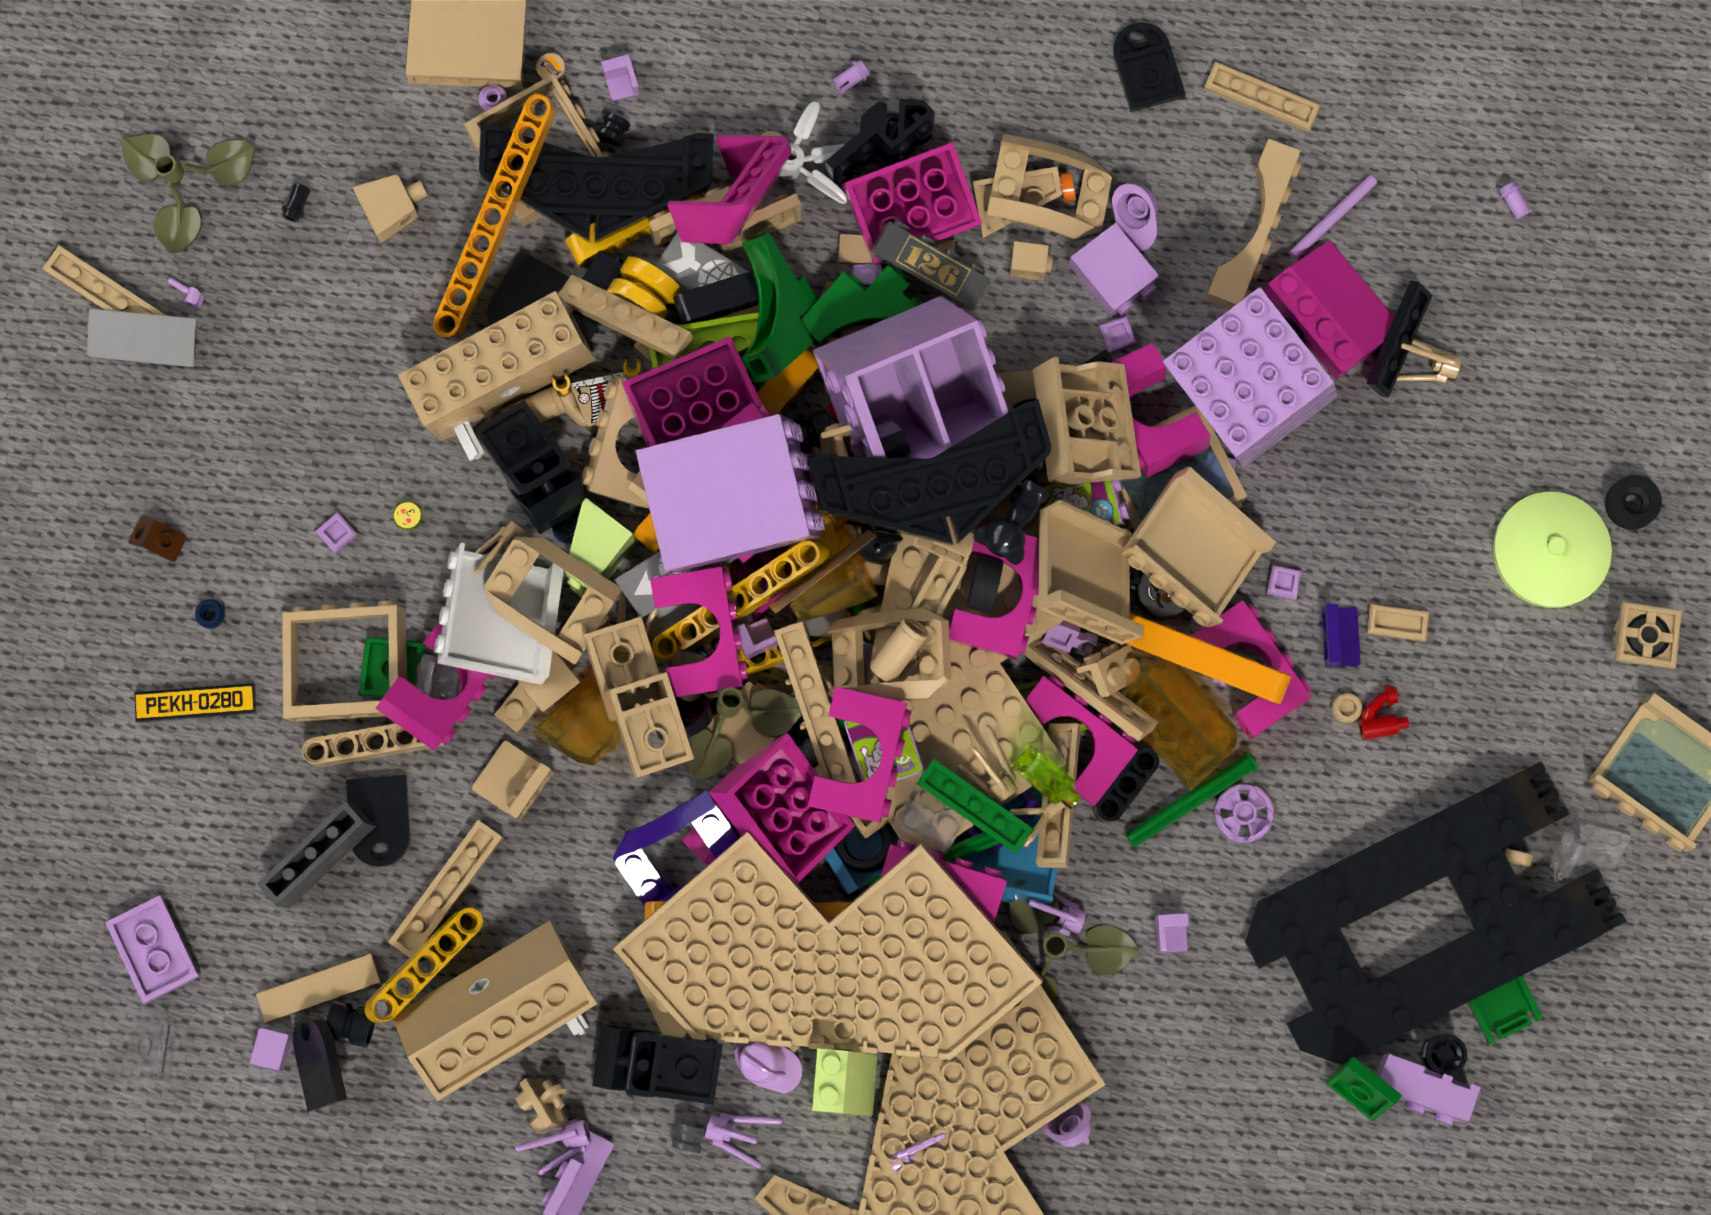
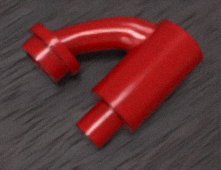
(1377, 727)

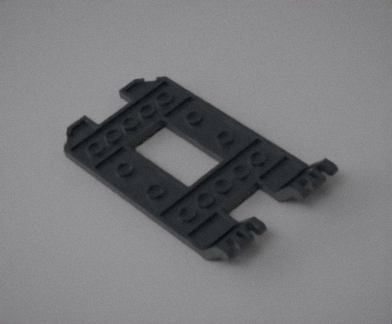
(1506, 939)

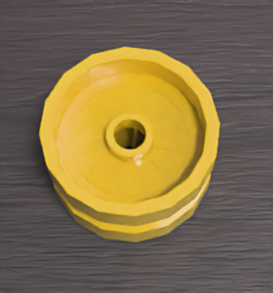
(645, 286)

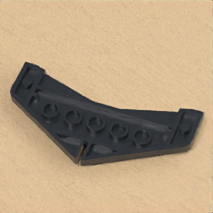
(612, 188)
(921, 493)

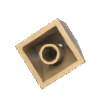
(740, 730)

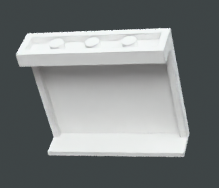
(483, 640)

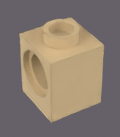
(1030, 261)

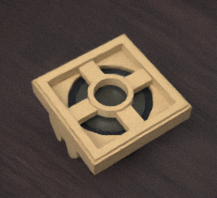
(1646, 637)

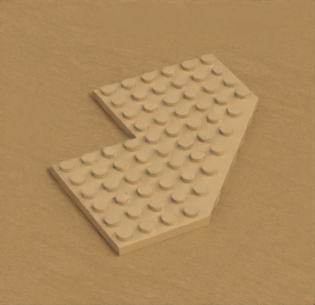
(979, 686)
(892, 973)
(985, 1102)

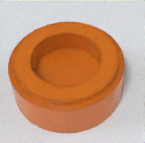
(1067, 187)

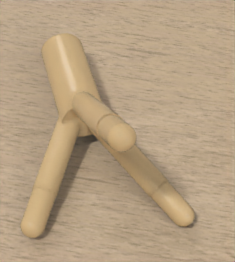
(1046, 813)

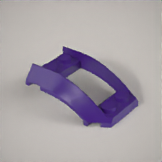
(638, 867)

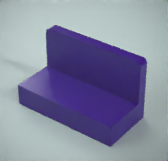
(1340, 636)

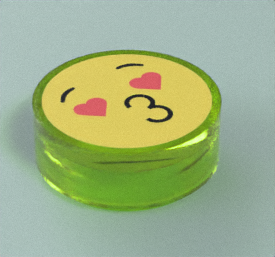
(407, 516)

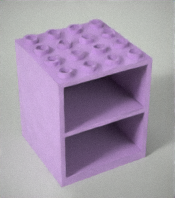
(920, 371)
(1251, 377)
(730, 493)

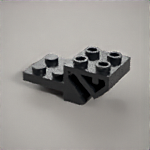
(913, 127)
(532, 466)
(657, 1064)

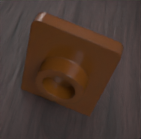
(158, 538)

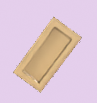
(1397, 622)

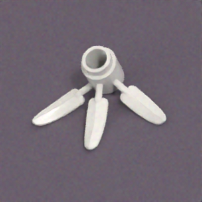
(794, 164)

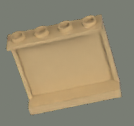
(467, 43)
(1196, 546)
(1085, 573)

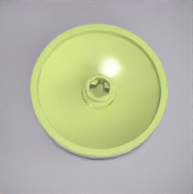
(1552, 549)

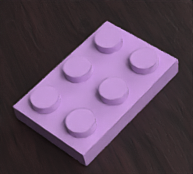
(152, 949)

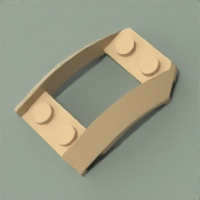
(1009, 181)
(584, 619)
(849, 657)

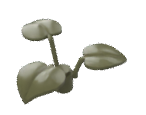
(151, 157)
(772, 715)
(1107, 947)

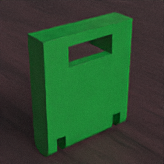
(1505, 1009)

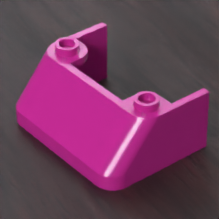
(758, 165)

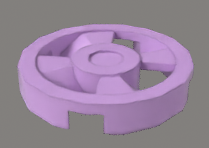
(1244, 813)

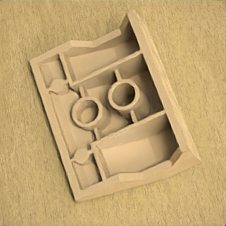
(1087, 422)

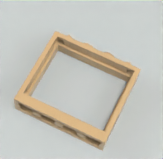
(515, 104)
(351, 710)

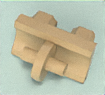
(546, 1101)

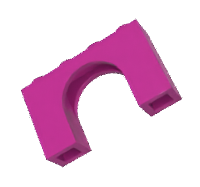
(1167, 445)
(709, 590)
(1244, 630)
(1005, 633)
(428, 717)
(886, 720)
(1110, 750)
(981, 886)

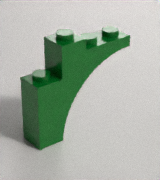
(782, 301)
(850, 305)

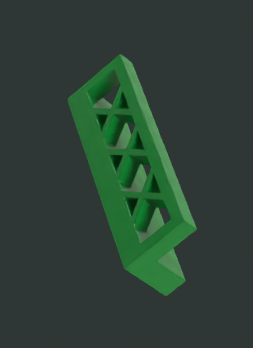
(974, 806)

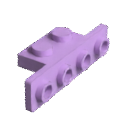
(577, 1178)

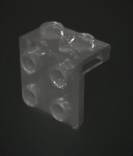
(1589, 847)

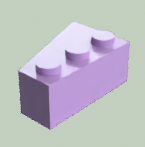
(1429, 1090)

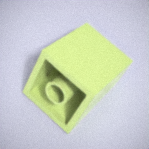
(598, 543)
(844, 1082)

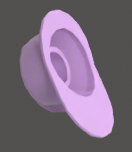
(1136, 214)
(769, 1066)
(1071, 1126)

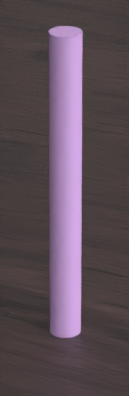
(1340, 210)

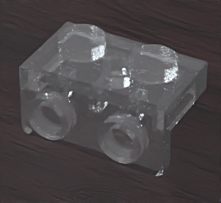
(437, 679)

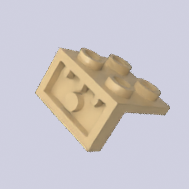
(512, 780)

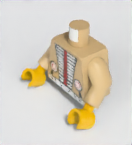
(586, 397)

